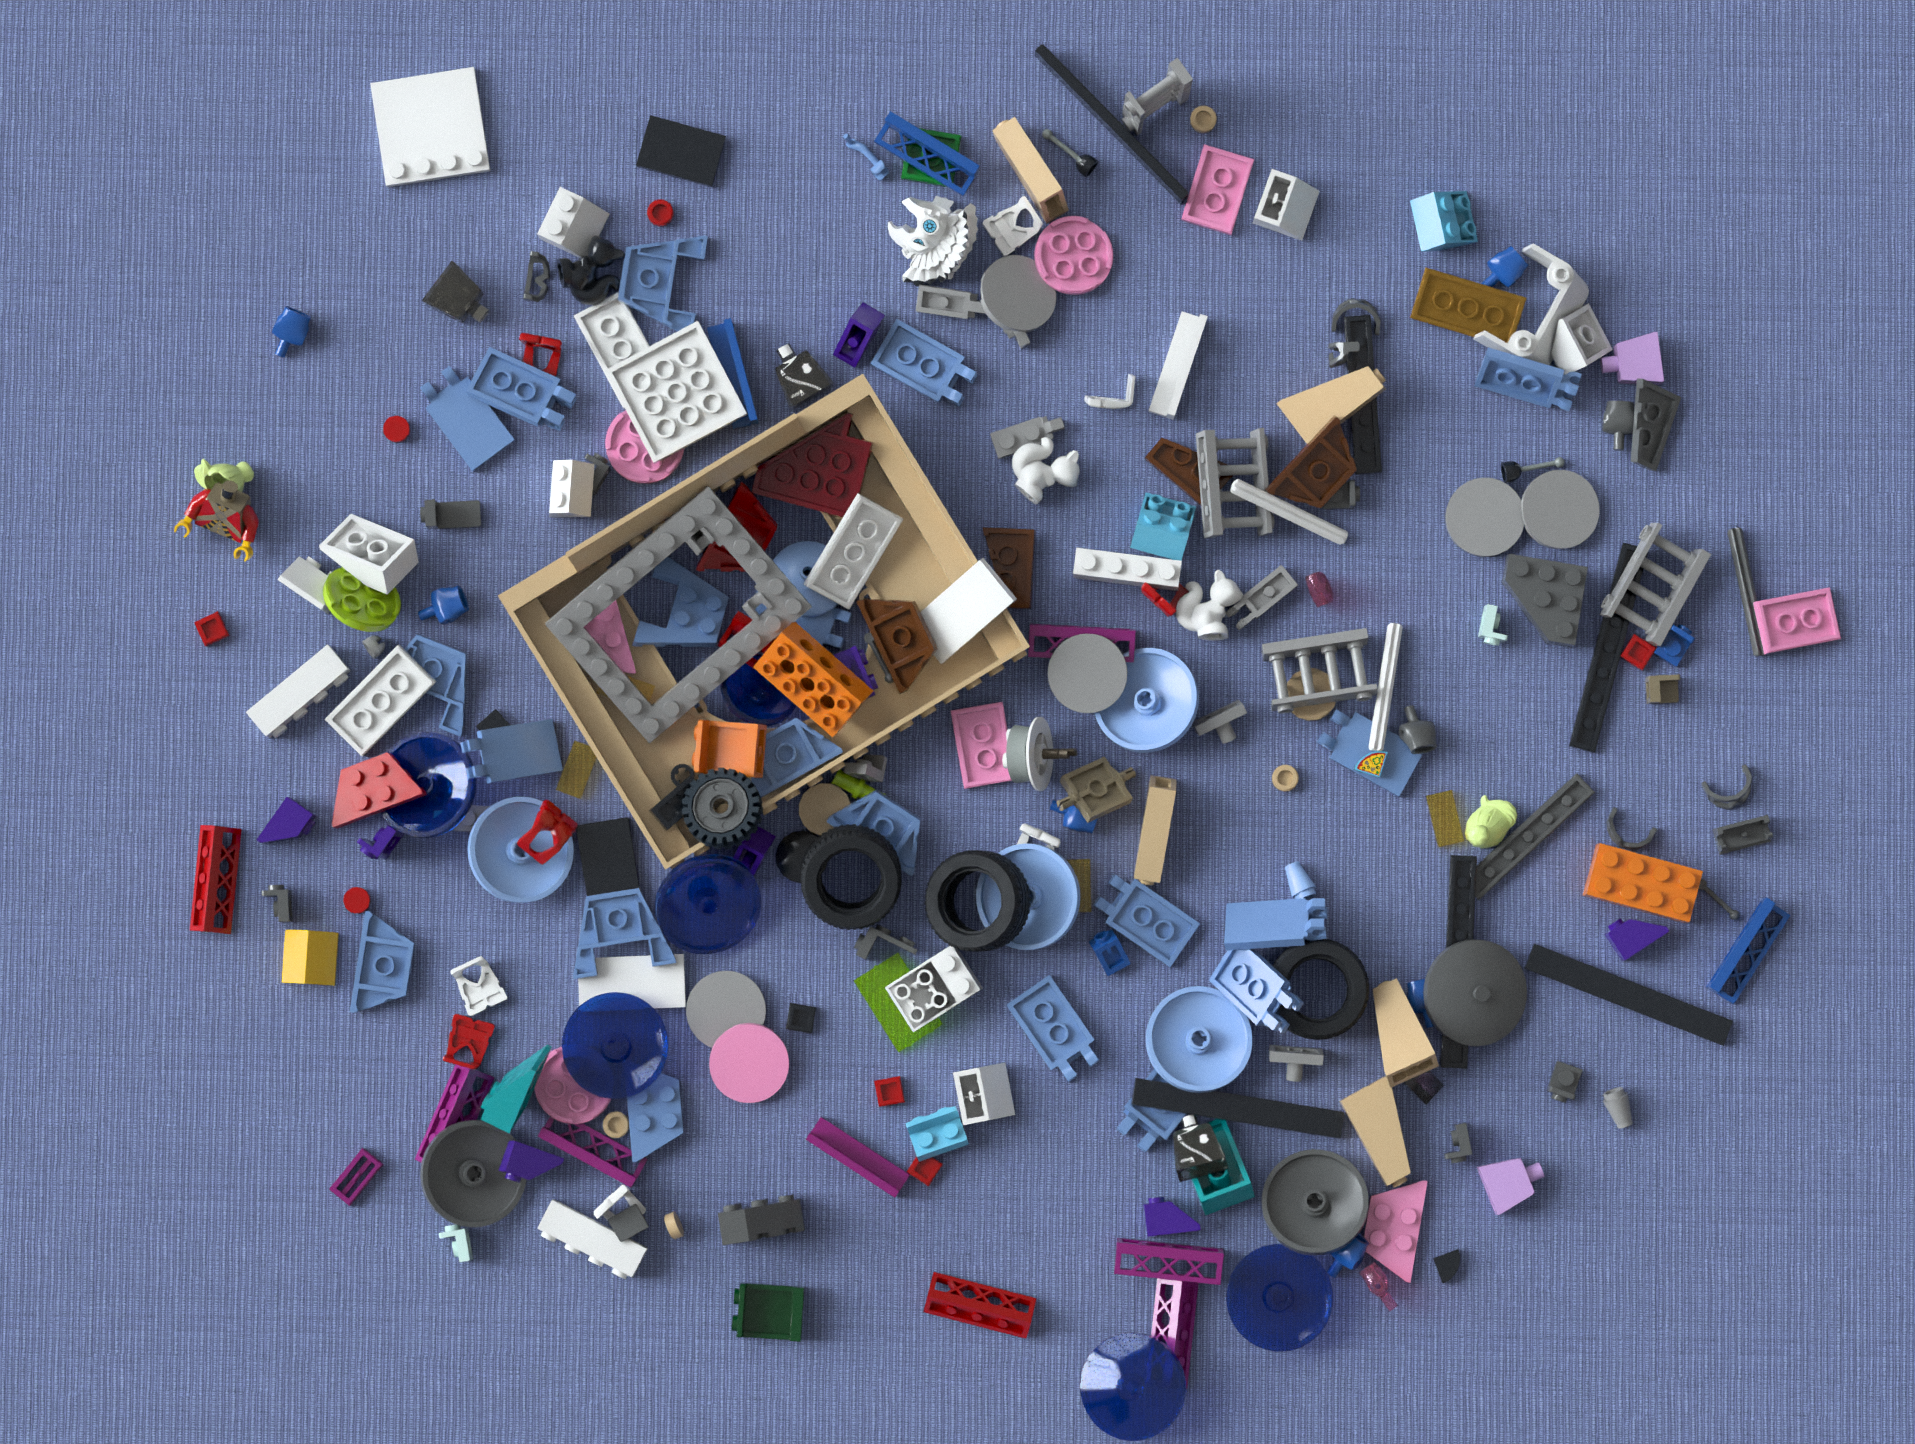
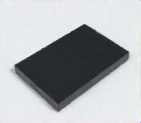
(681, 151)
(607, 856)

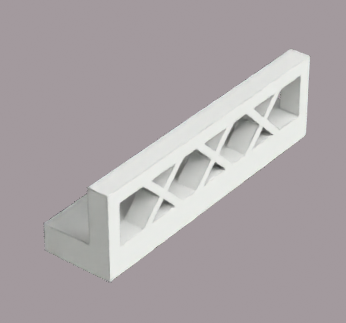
(1177, 365)

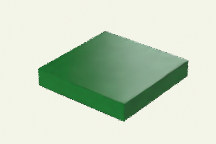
(935, 164)

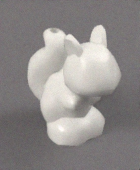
(1035, 475)
(1207, 616)

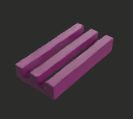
(370, 1159)

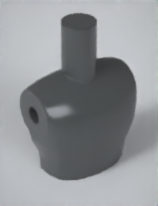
(1618, 420)
(1417, 734)

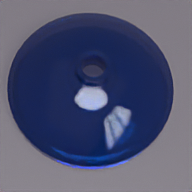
(748, 683)

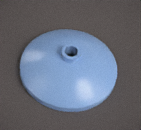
(793, 562)

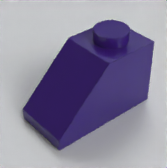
(858, 334)
(288, 823)
(755, 850)
(1632, 936)
(526, 1162)
(1166, 1218)

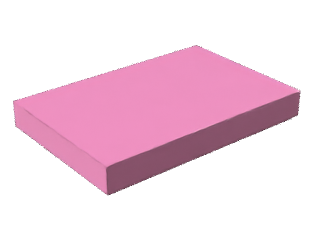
(1217, 189)
(1797, 620)
(981, 744)

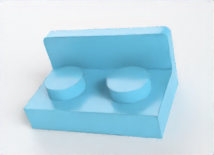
(937, 1133)

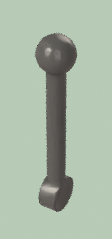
(869, 639)
(1734, 914)

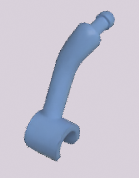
(879, 169)

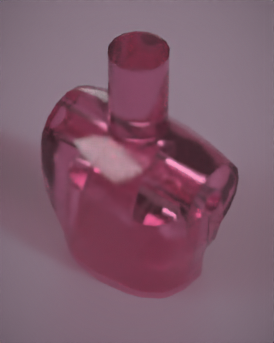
(1319, 589)
(1374, 1276)

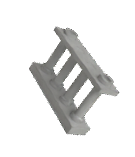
(1172, 88)
(1209, 476)
(1680, 584)
(1328, 646)

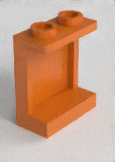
(729, 746)

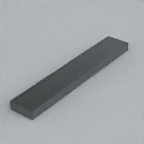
(1531, 833)

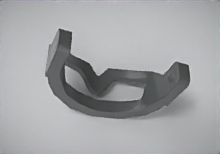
(536, 257)
(1355, 303)
(1343, 348)
(1734, 800)
(1617, 839)

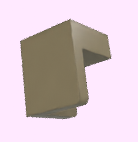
(1662, 689)

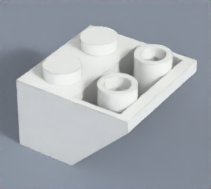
(1286, 205)
(984, 1093)

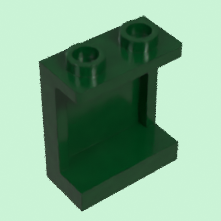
(769, 1311)

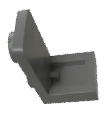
(451, 514)
(865, 942)

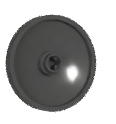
(1475, 992)
(464, 1176)
(1315, 1202)

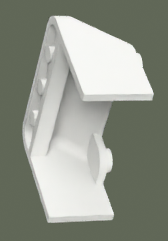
(1571, 296)

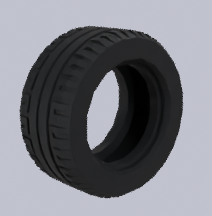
(941, 908)
(854, 914)
(1356, 995)

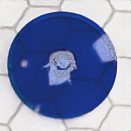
(441, 771)
(708, 904)
(615, 1045)
(1279, 1298)
(1133, 1386)

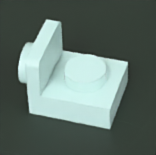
(1490, 620)
(462, 1245)

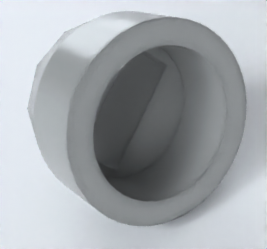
(373, 647)

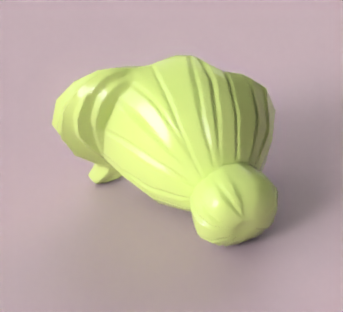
(209, 474)
(1490, 823)

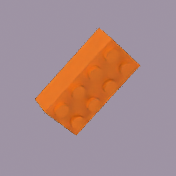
(1642, 883)

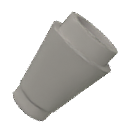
(1618, 1105)

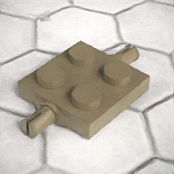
(1096, 789)

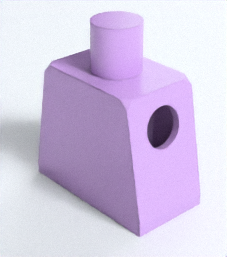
(1636, 359)
(1508, 1182)

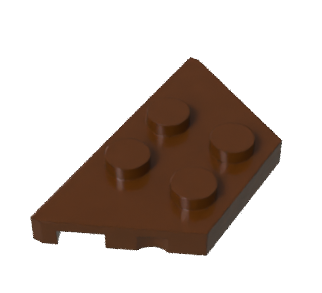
(1317, 469)
(899, 637)

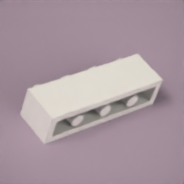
(1127, 569)
(298, 691)
(592, 1238)

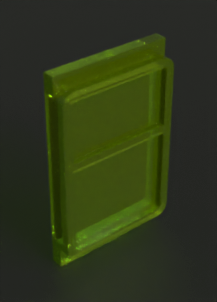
(872, 988)

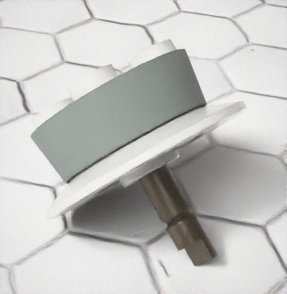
(1031, 753)

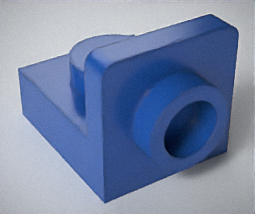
(1675, 644)
(1109, 952)

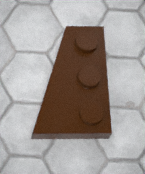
(1180, 467)
(1013, 561)

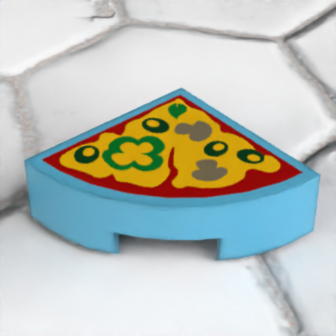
(1372, 763)

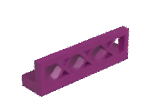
(1068, 631)
(455, 1096)
(857, 1157)
(590, 1158)
(1172, 1251)
(1182, 1311)

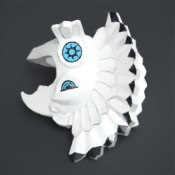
(938, 241)

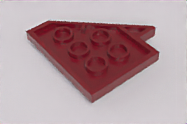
(818, 471)

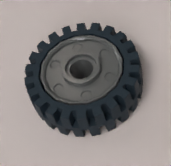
(728, 827)

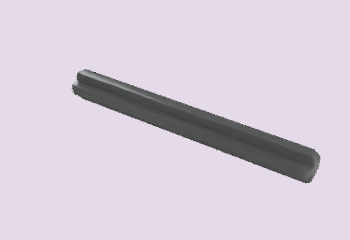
(1746, 587)

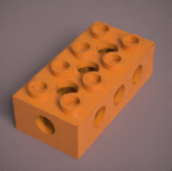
(813, 679)

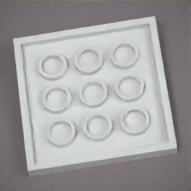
(430, 127)
(676, 392)

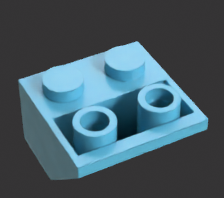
(1443, 220)
(1163, 526)

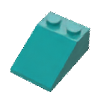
(512, 1094)
(1227, 1186)

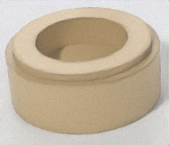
(1203, 119)
(1285, 778)
(616, 1124)
(674, 1225)

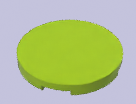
(359, 604)

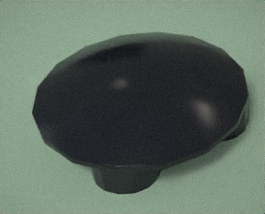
(791, 853)

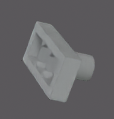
(1220, 721)
(1295, 1058)

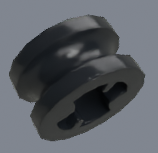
(675, 771)

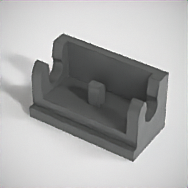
(1742, 834)

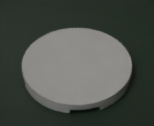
(1016, 294)
(1560, 509)
(1484, 517)
(1087, 673)
(723, 1002)

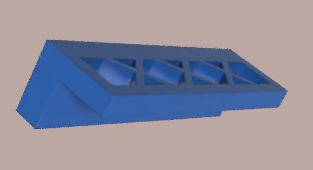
(932, 145)
(727, 350)
(1741, 944)

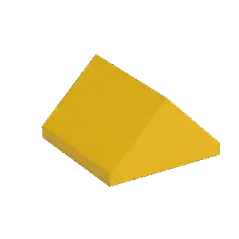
(310, 957)

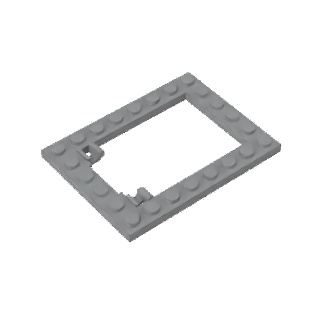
(717, 524)

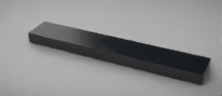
(1365, 421)

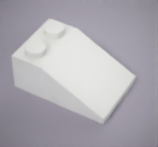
(371, 552)

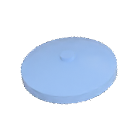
(1154, 705)
(504, 866)
(1052, 893)
(1198, 1039)

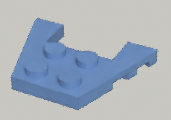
(649, 278)
(694, 613)
(449, 669)
(615, 920)

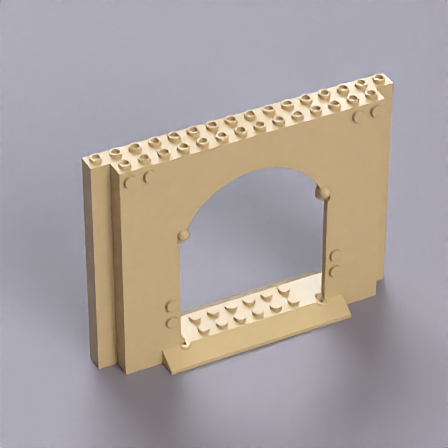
(916, 566)

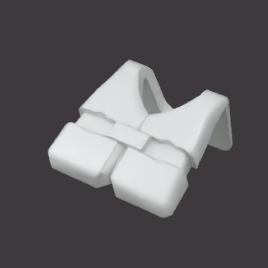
(1004, 227)
(1113, 403)
(1043, 836)
(481, 994)
(623, 1190)

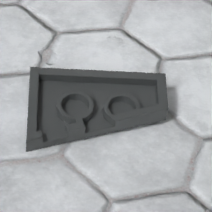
(1652, 423)

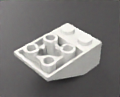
(933, 988)

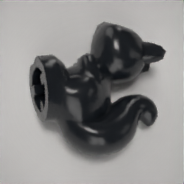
(581, 274)

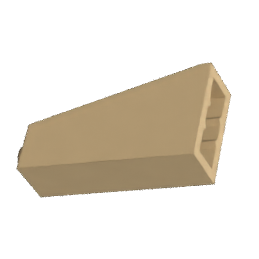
(1031, 169)
(1339, 397)
(1155, 829)
(1402, 1038)
(1378, 1127)

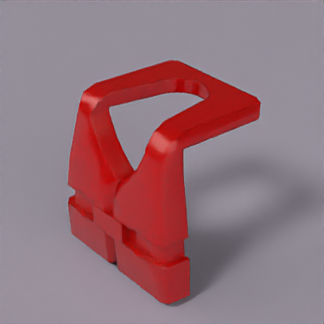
(532, 341)
(1160, 602)
(548, 819)
(470, 1034)

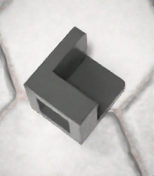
(628, 1223)

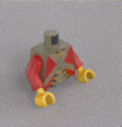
(225, 513)

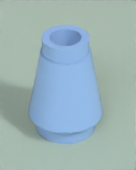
(1299, 882)

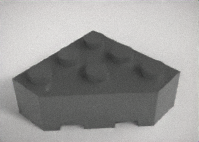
(1547, 595)
(760, 1220)

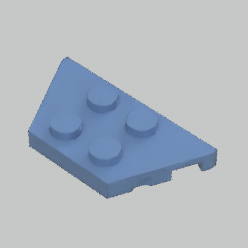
(791, 753)
(887, 818)
(381, 965)
(655, 1117)

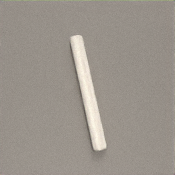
(1289, 511)
(1385, 687)

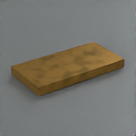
(1466, 306)

